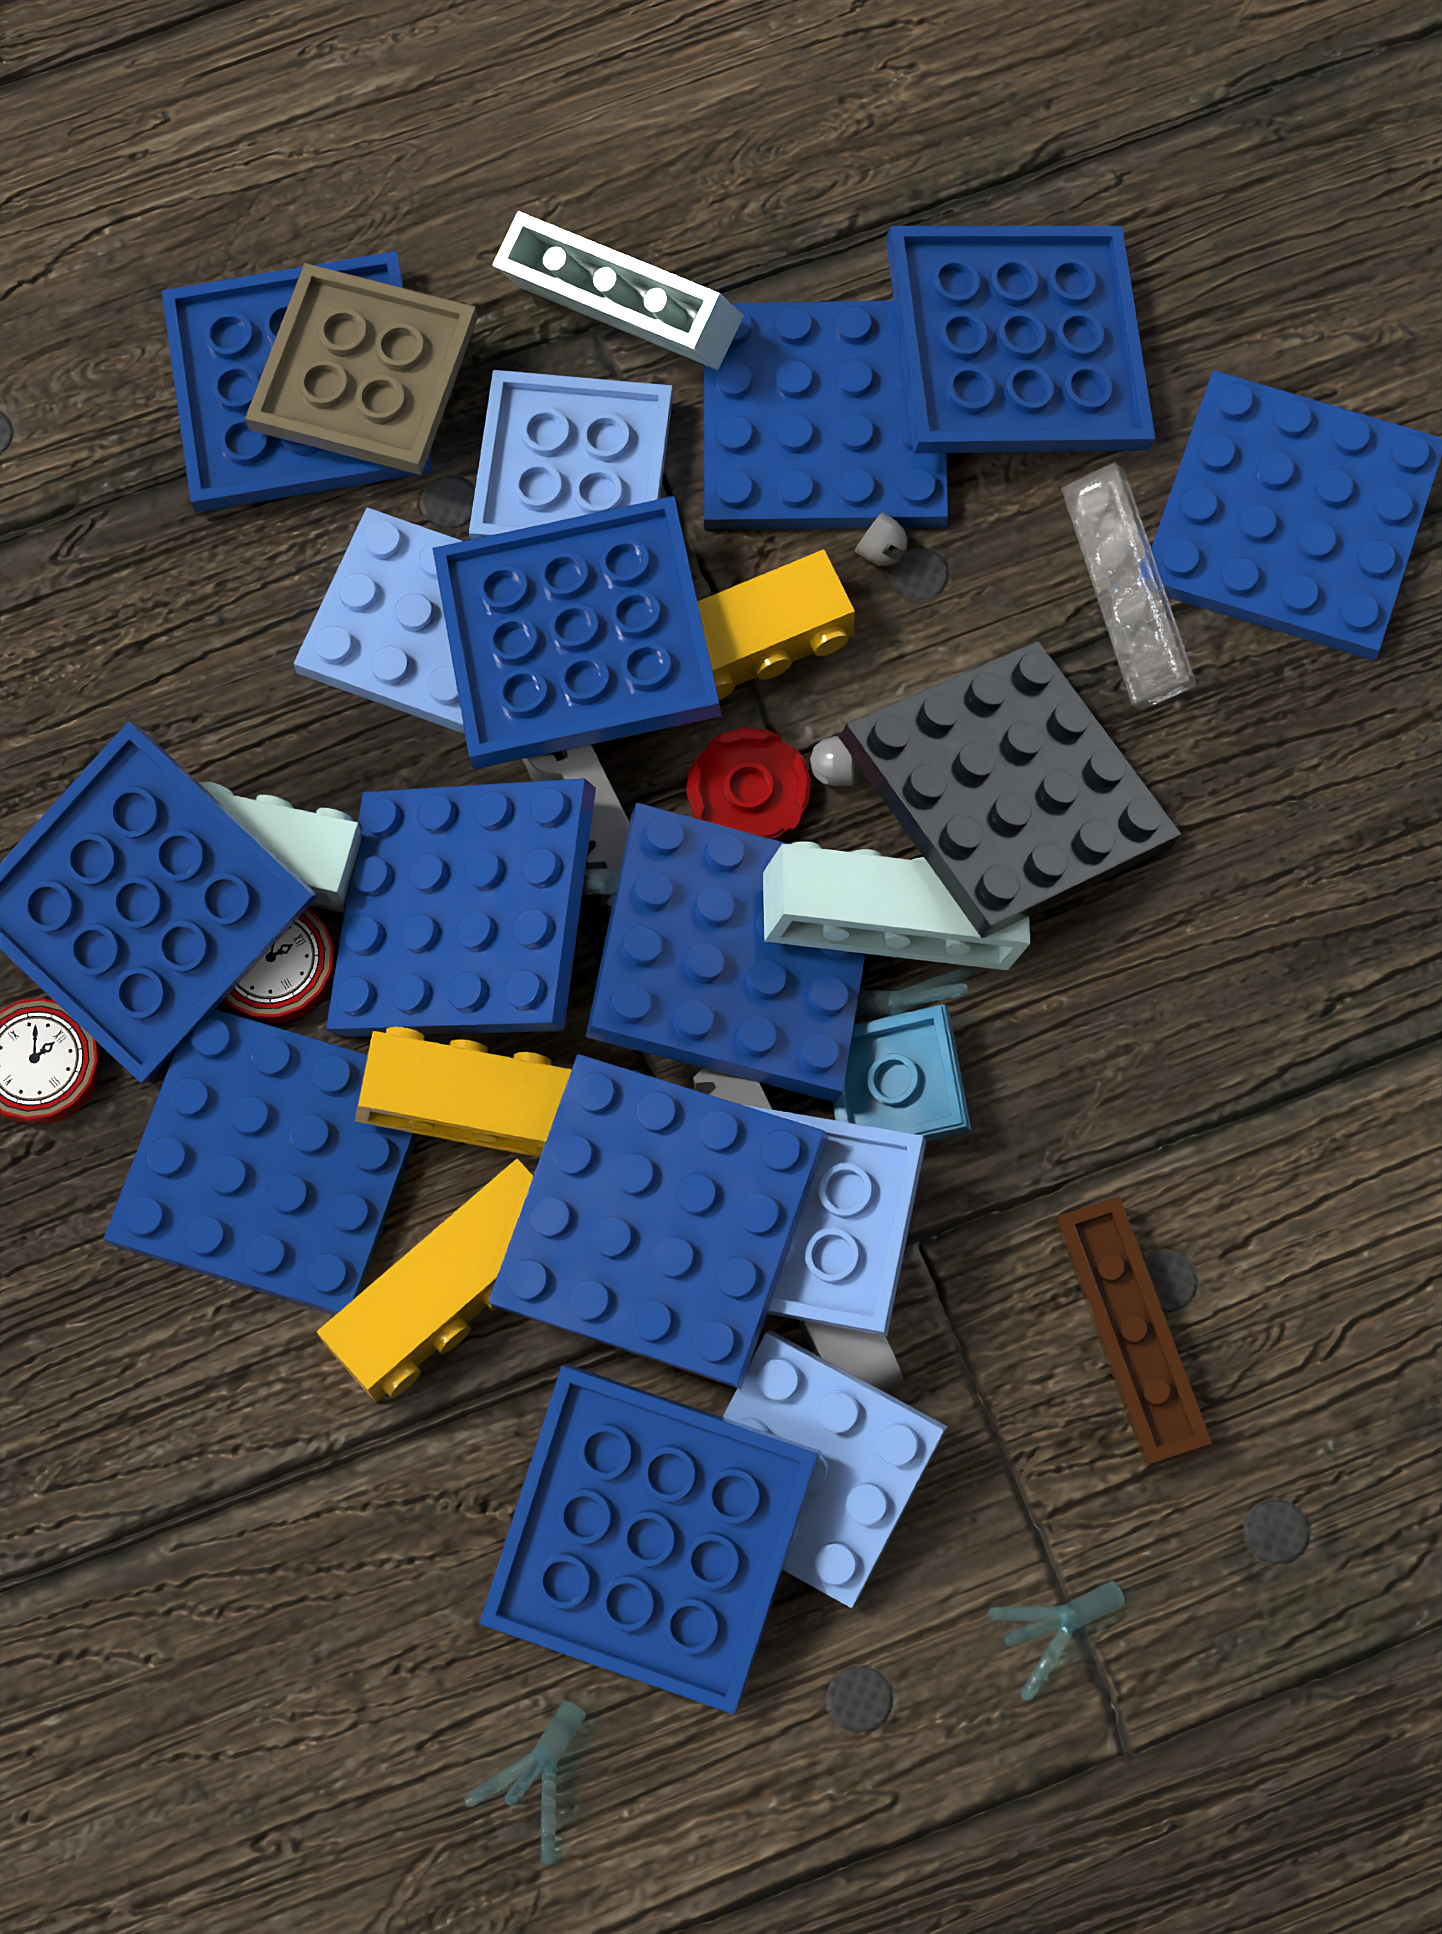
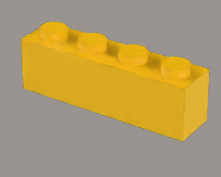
(775, 621)
(460, 1091)
(429, 1292)

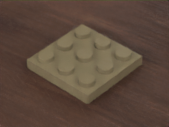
(362, 368)

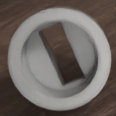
(879, 537)
(832, 763)

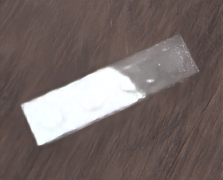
(1128, 586)

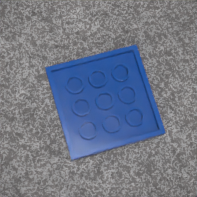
(1019, 339)
(218, 353)
(815, 424)
(1294, 514)
(575, 633)
(142, 902)
(463, 909)
(692, 969)
(261, 1166)
(659, 1220)
(650, 1538)

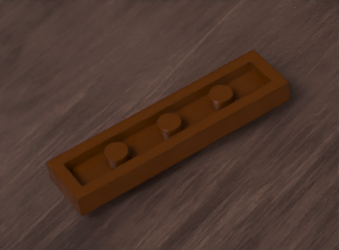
(1133, 1332)

